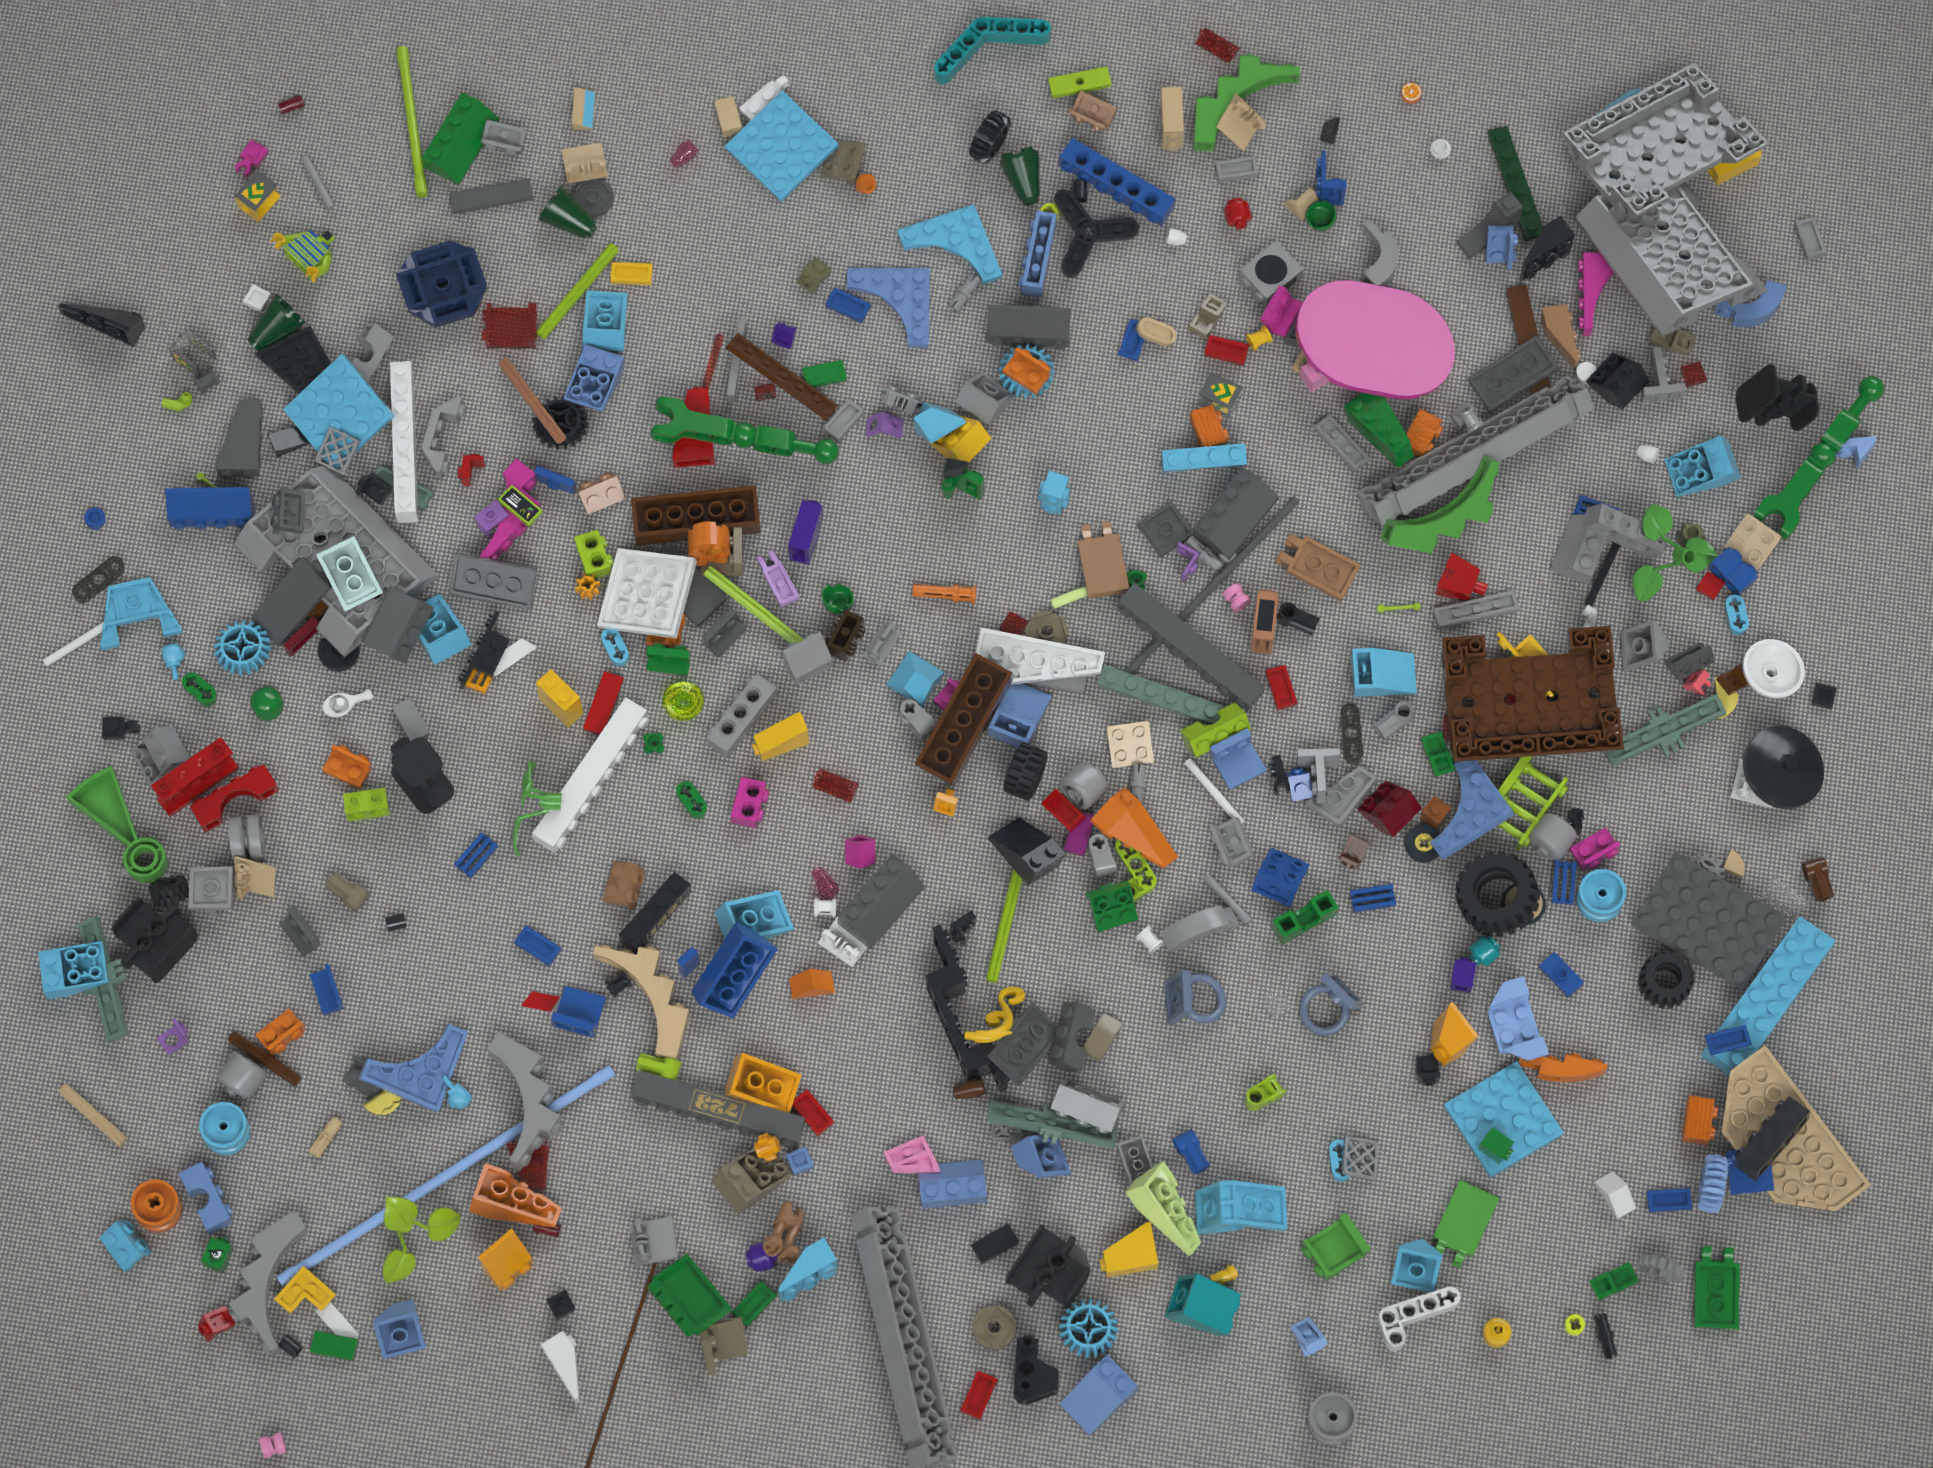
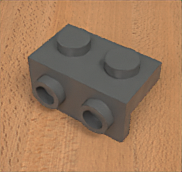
(1690, 660)

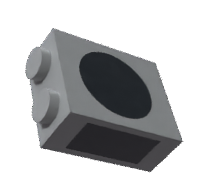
(1268, 271)

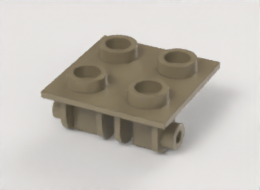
(844, 162)

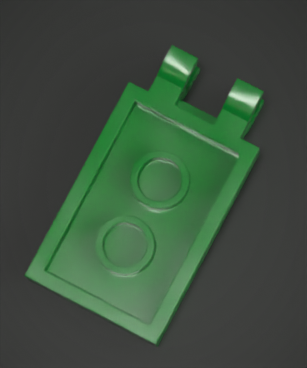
(1716, 1291)

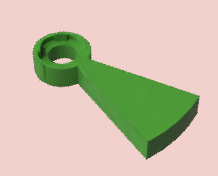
(105, 805)

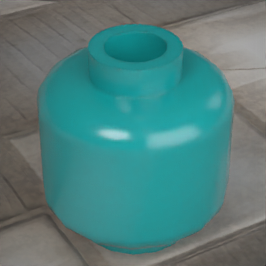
(1484, 950)

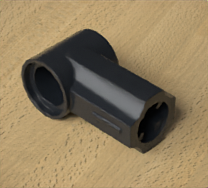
(1300, 620)

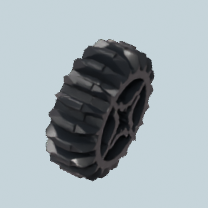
(990, 136)
(569, 409)

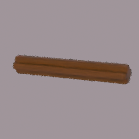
(264, 1058)

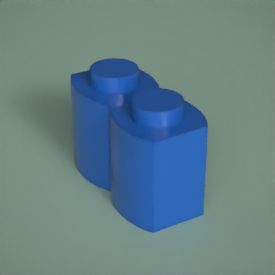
(1733, 571)

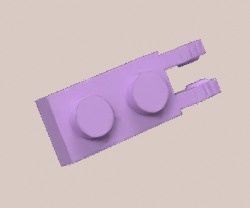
(778, 580)

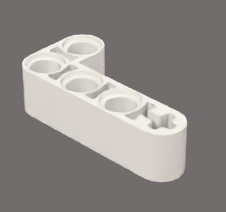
(1420, 1313)

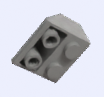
(807, 658)
(159, 753)

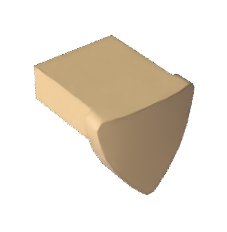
(1300, 206)

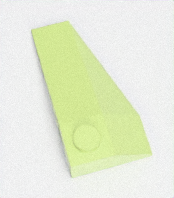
(1159, 1202)

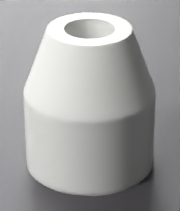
(1175, 237)
(1648, 453)

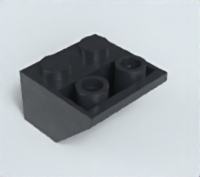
(1618, 380)

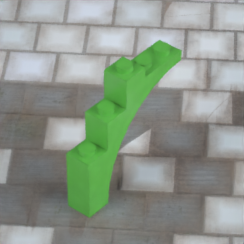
(1250, 79)
(1471, 504)

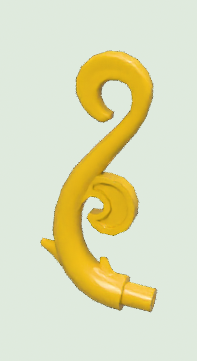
(994, 1017)

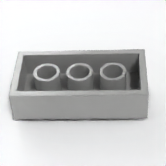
(1134, 1158)

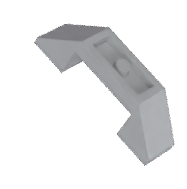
(448, 411)

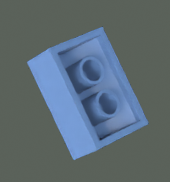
(954, 1185)

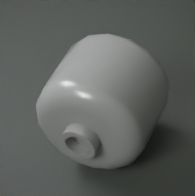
(1083, 785)
(1552, 837)
(241, 1076)

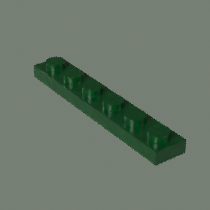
(1515, 180)

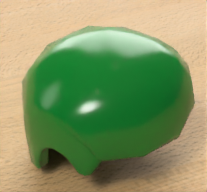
(1321, 216)
(837, 598)
(266, 703)

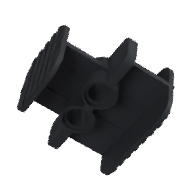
(1772, 397)
(419, 774)
(164, 947)
(1036, 1262)

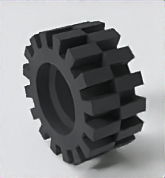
(169, 890)

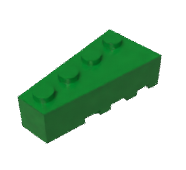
(1379, 425)

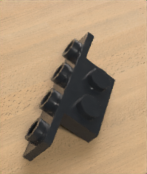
(488, 653)

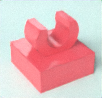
(1696, 680)

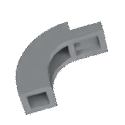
(1386, 245)
(1198, 925)

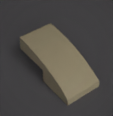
(1208, 315)
(1676, 341)
(1102, 1037)

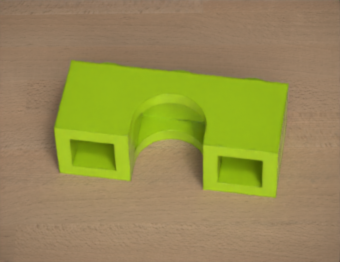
(1200, 737)

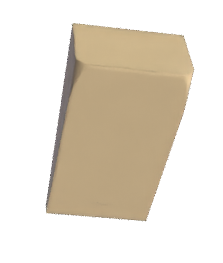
(728, 116)

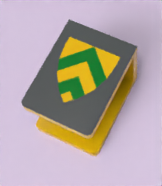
(257, 196)

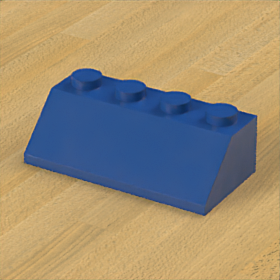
(209, 507)
(733, 970)

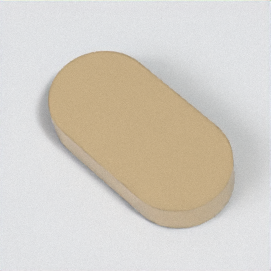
(1156, 331)

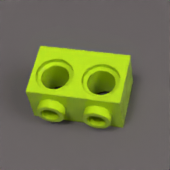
(590, 555)
(366, 804)

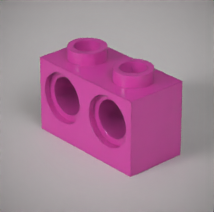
(746, 802)

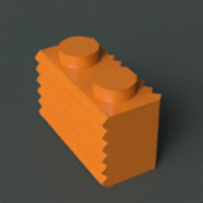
(1208, 427)
(1423, 431)
(1698, 1120)

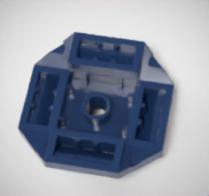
(436, 265)

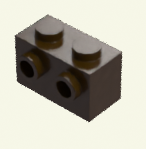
(846, 633)

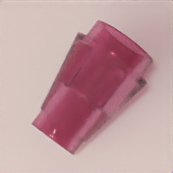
(683, 154)
(825, 883)

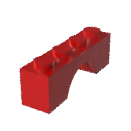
(256, 783)

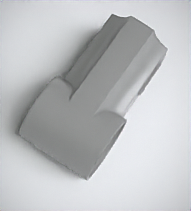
(1393, 721)

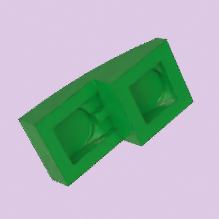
(1437, 754)
(1614, 1281)

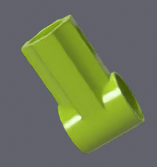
(664, 1067)

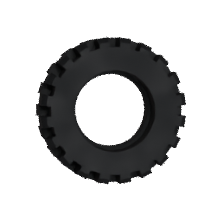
(1506, 918)

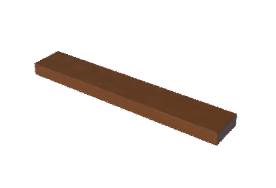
(1524, 323)
(781, 376)

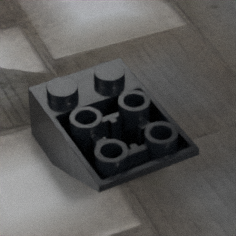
(1551, 244)

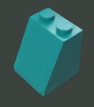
(1203, 1304)

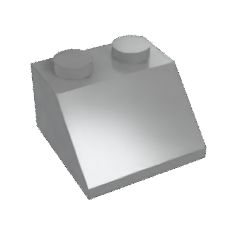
(984, 397)

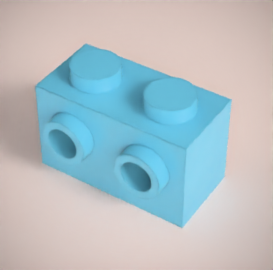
(1054, 493)

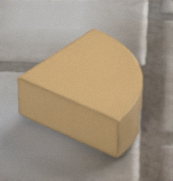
(1734, 864)

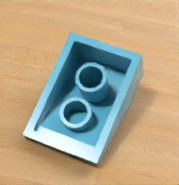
(605, 320)
(443, 632)
(761, 912)

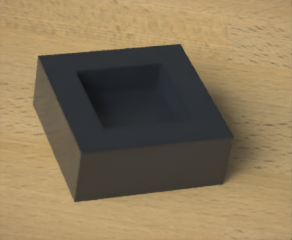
(1823, 696)

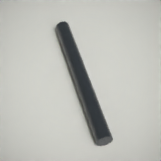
(1602, 574)

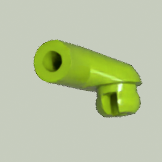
(178, 405)

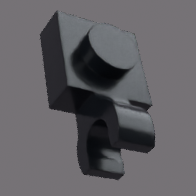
(115, 728)
(1277, 770)
(1575, 819)

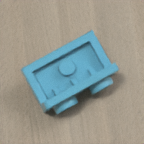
(125, 1244)

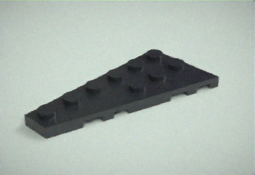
(296, 359)

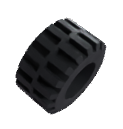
(1025, 771)
(1670, 963)

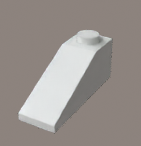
(563, 1358)

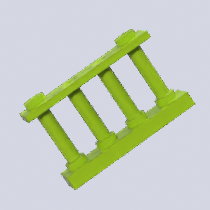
(1514, 783)

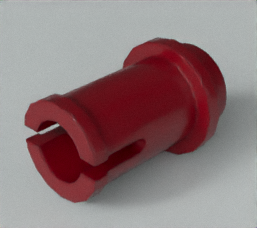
(291, 104)
(547, 1230)

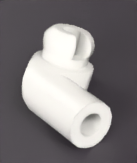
(1591, 612)

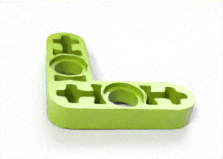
(1136, 882)

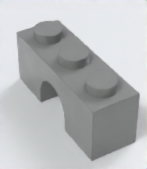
(375, 343)

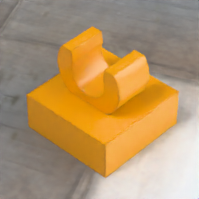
(946, 803)

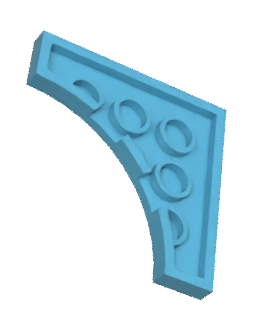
(959, 234)

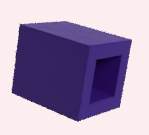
(1463, 975)

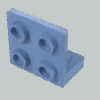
(1237, 759)

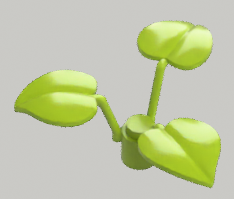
(400, 1217)

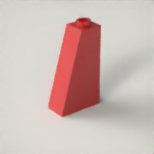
(690, 451)

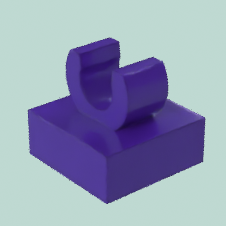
(784, 335)

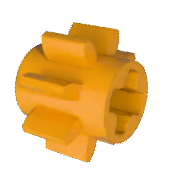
(587, 580)
(767, 1147)

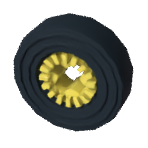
(1412, 843)

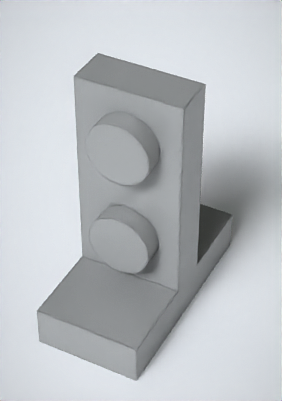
(1663, 388)
(1317, 760)

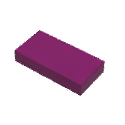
(1079, 837)

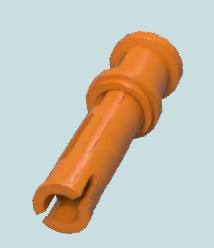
(956, 593)

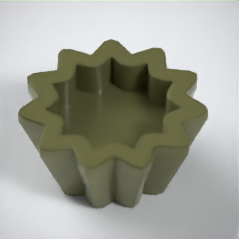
(1689, 531)

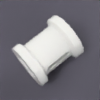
(825, 907)
(1149, 939)

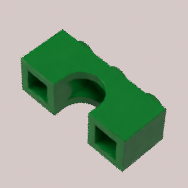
(1313, 914)

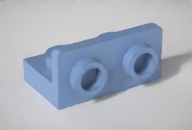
(1501, 245)

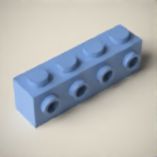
(1039, 253)

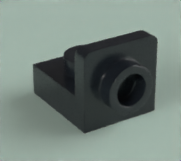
(374, 488)
(964, 924)
(1427, 1070)

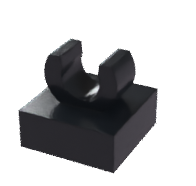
(560, 1304)

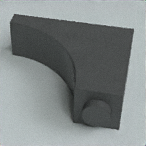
(1504, 212)

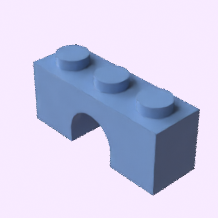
(215, 1214)

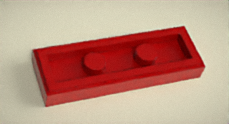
(603, 703)

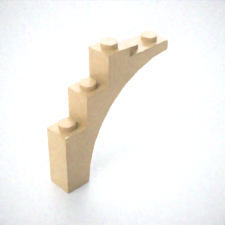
(642, 969)

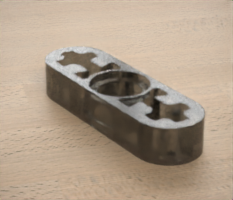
(114, 574)
(1357, 727)

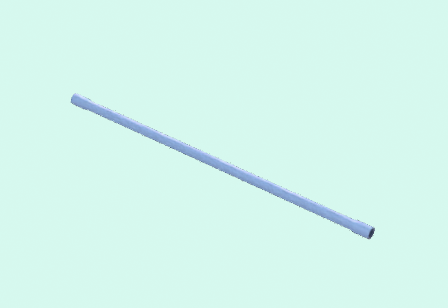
(596, 1080)

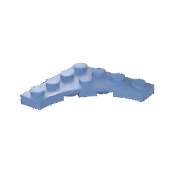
(904, 291)
(1478, 811)
(419, 1078)

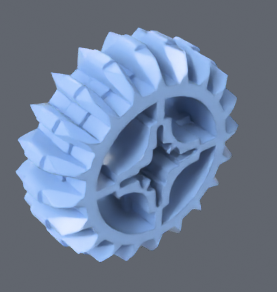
(1712, 1183)

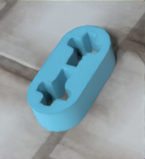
(1732, 615)
(619, 644)
(1334, 1161)

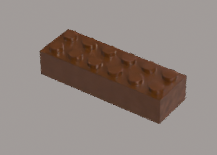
(671, 515)
(964, 719)

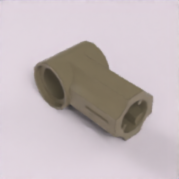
(351, 894)

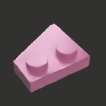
(912, 1157)

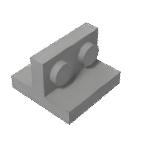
(211, 889)

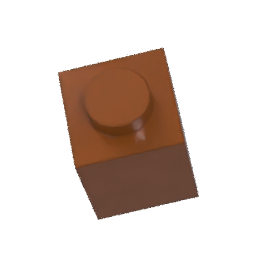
(1435, 813)

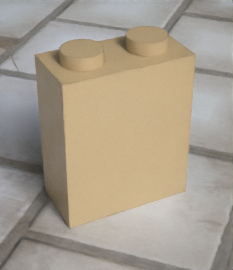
(1171, 118)

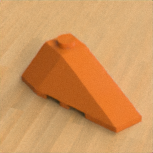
(1129, 822)
(507, 1199)

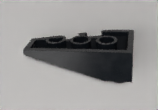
(114, 323)

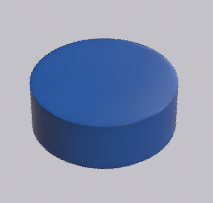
(95, 518)

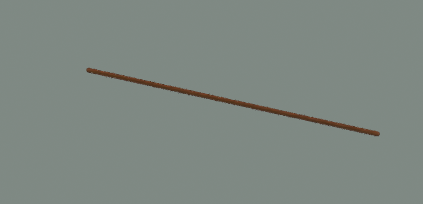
(620, 1365)

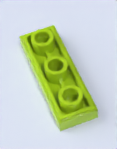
(1091, 80)

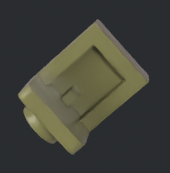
(813, 275)

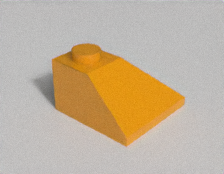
(1451, 1035)

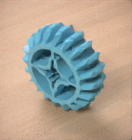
(1013, 386)
(259, 650)
(1098, 1328)

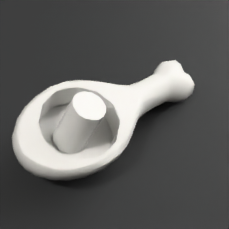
(342, 703)

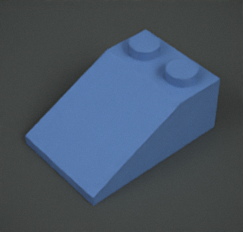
(1099, 1395)

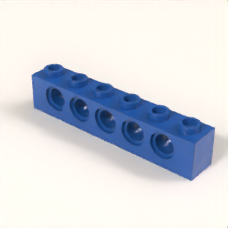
(1113, 172)

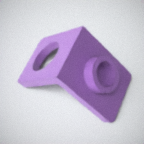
(886, 423)
(490, 517)
(1192, 566)
(180, 1032)

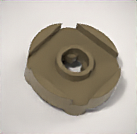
(1052, 622)
(995, 1340)

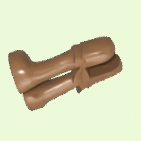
(784, 1222)

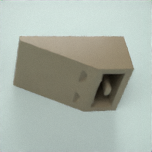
(750, 1179)

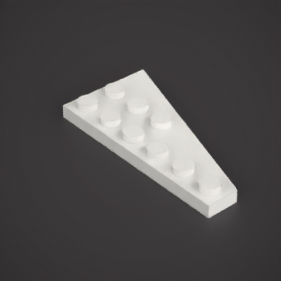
(1037, 658)

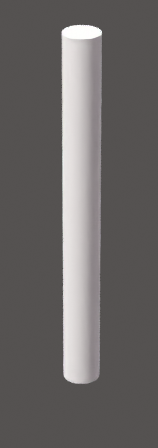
(73, 645)
(1212, 790)

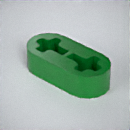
(196, 692)
(695, 797)

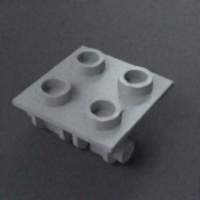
(891, 395)
(653, 1240)

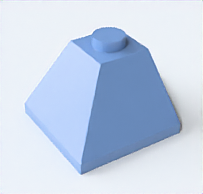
(1041, 1158)
(399, 1329)

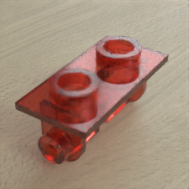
(1216, 45)
(835, 785)

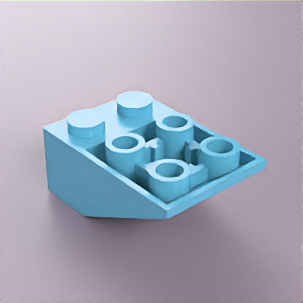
(1703, 467)
(1382, 672)
(72, 969)
(813, 1265)

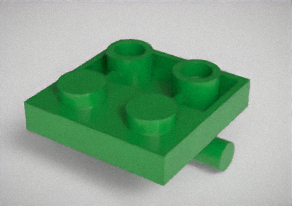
(970, 483)
(1112, 905)

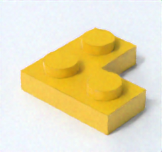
(305, 1285)

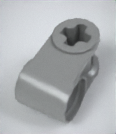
(1465, 418)
(919, 722)
(1101, 859)

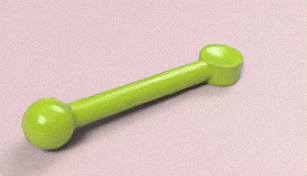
(200, 477)
(1381, 608)

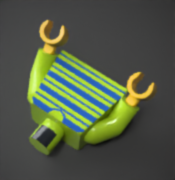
(307, 251)

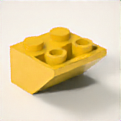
(963, 441)

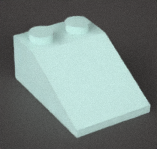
(349, 573)

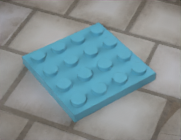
(781, 146)
(340, 401)
(1509, 1106)

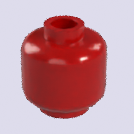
(1237, 213)

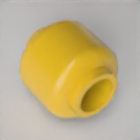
(1490, 1331)

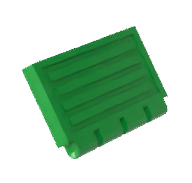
(688, 1296)

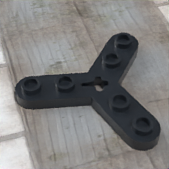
(1102, 231)

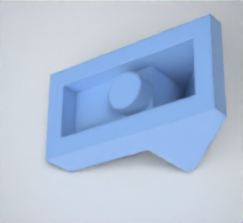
(1859, 448)
(1308, 1336)

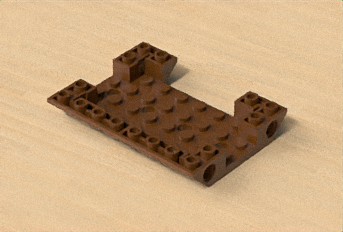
(1532, 723)

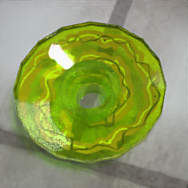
(680, 692)

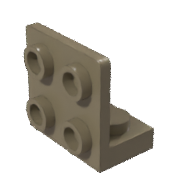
(734, 566)
(723, 1341)

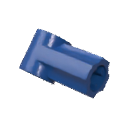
(1189, 1147)

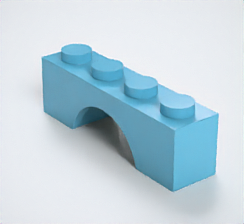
(1203, 457)

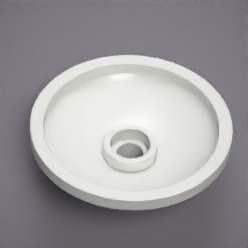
(1778, 660)

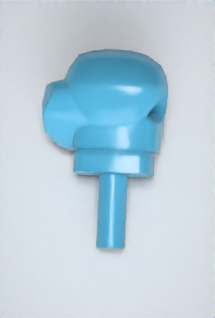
(172, 656)
(458, 1095)

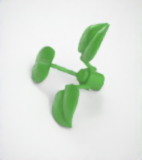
(1694, 556)
(548, 800)

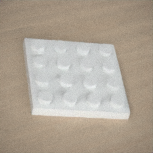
(647, 593)

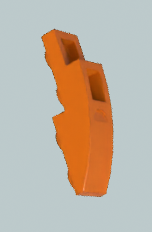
(1572, 1068)

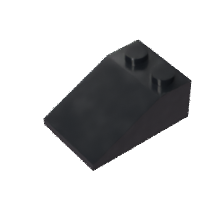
(1027, 850)

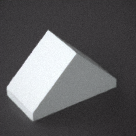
(1616, 1194)

